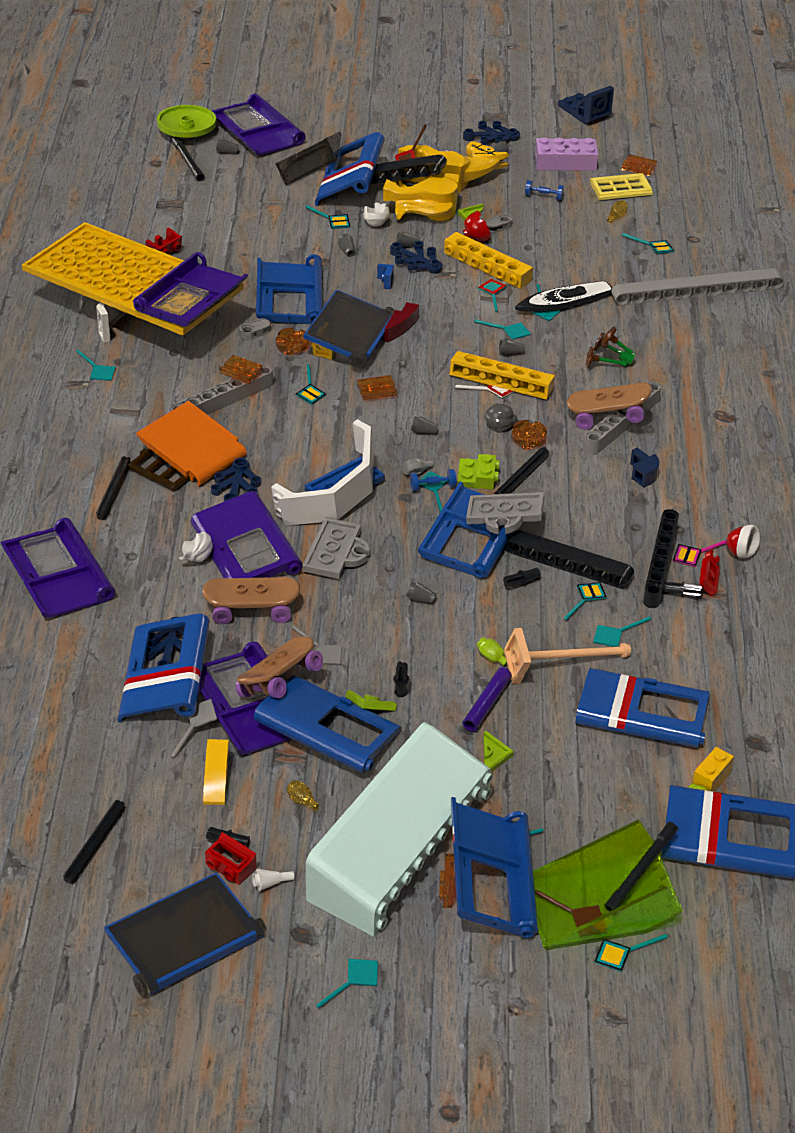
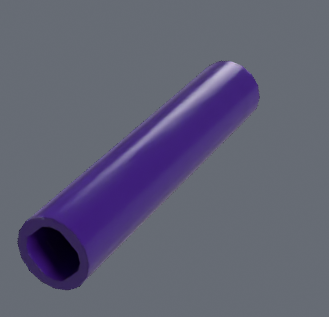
(487, 699)

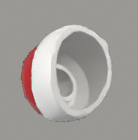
(743, 541)

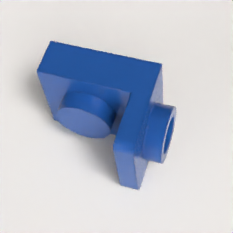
(386, 274)

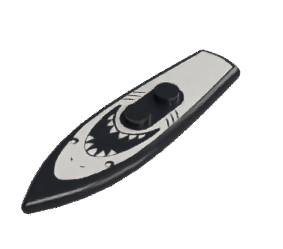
(565, 297)

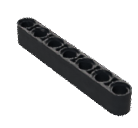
(408, 169)
(660, 558)
(570, 559)

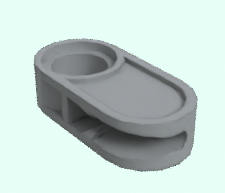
(499, 223)
(257, 328)

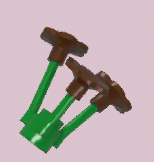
(626, 355)

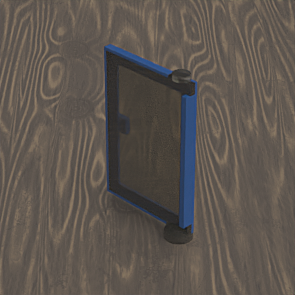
(349, 327)
(183, 933)

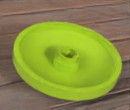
(186, 121)

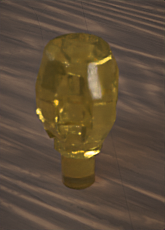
(617, 210)
(301, 794)

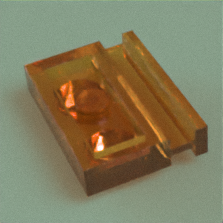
(639, 165)
(241, 369)
(376, 387)
(447, 879)

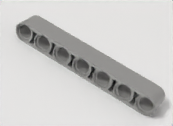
(228, 392)
(616, 424)

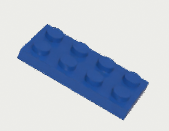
(333, 477)

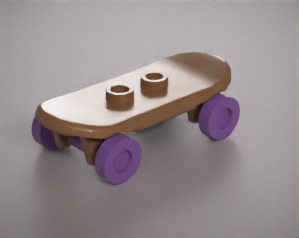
(609, 399)
(251, 593)
(288, 655)

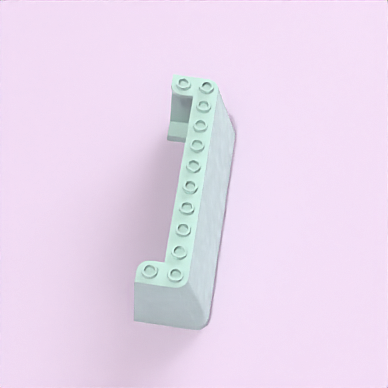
(393, 828)

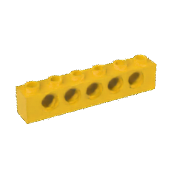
(488, 260)
(502, 375)

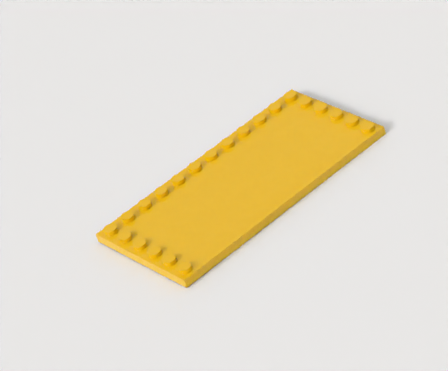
(110, 270)

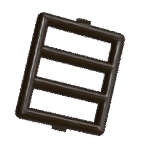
(147, 472)

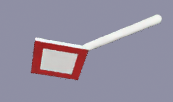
(496, 390)

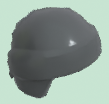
(500, 417)

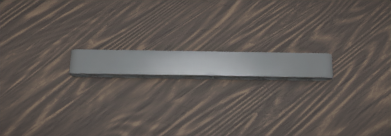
(697, 286)

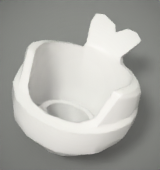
(377, 216)
(198, 549)

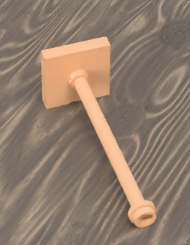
(519, 657)

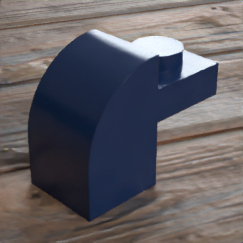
(644, 467)

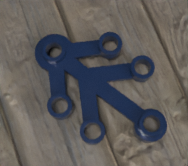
(507, 134)
(433, 265)
(239, 467)
(168, 643)

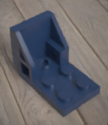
(589, 107)

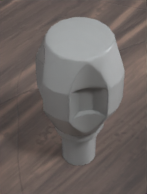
(416, 466)

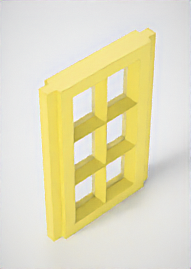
(595, 182)

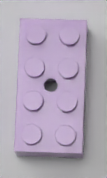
(566, 154)

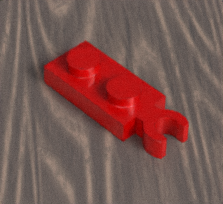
(709, 573)

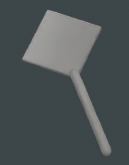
(330, 653)
(204, 714)

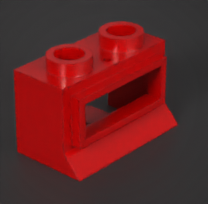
(172, 242)
(226, 867)

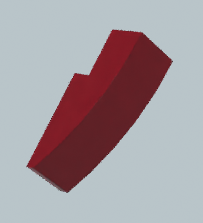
(401, 321)

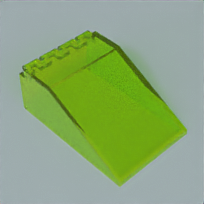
(591, 877)

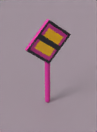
(690, 555)

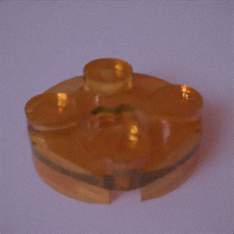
(291, 341)
(529, 434)

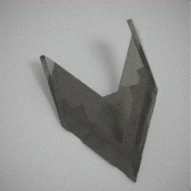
(310, 159)

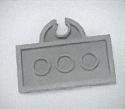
(505, 510)
(335, 549)

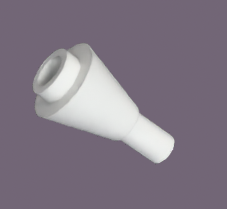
(265, 878)

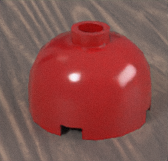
(476, 228)

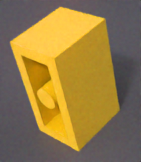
(713, 769)

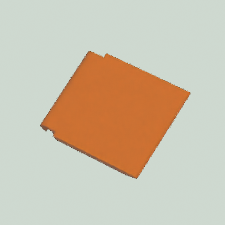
(192, 442)

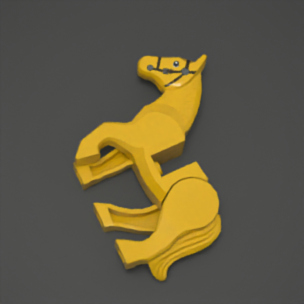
(438, 194)

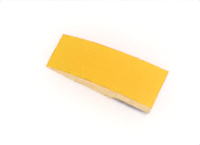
(216, 772)

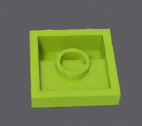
(479, 472)

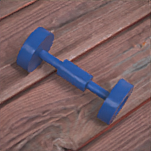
(529, 188)
(451, 477)

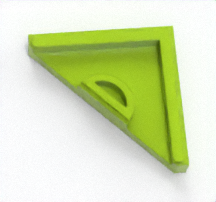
(464, 212)
(370, 702)
(495, 751)

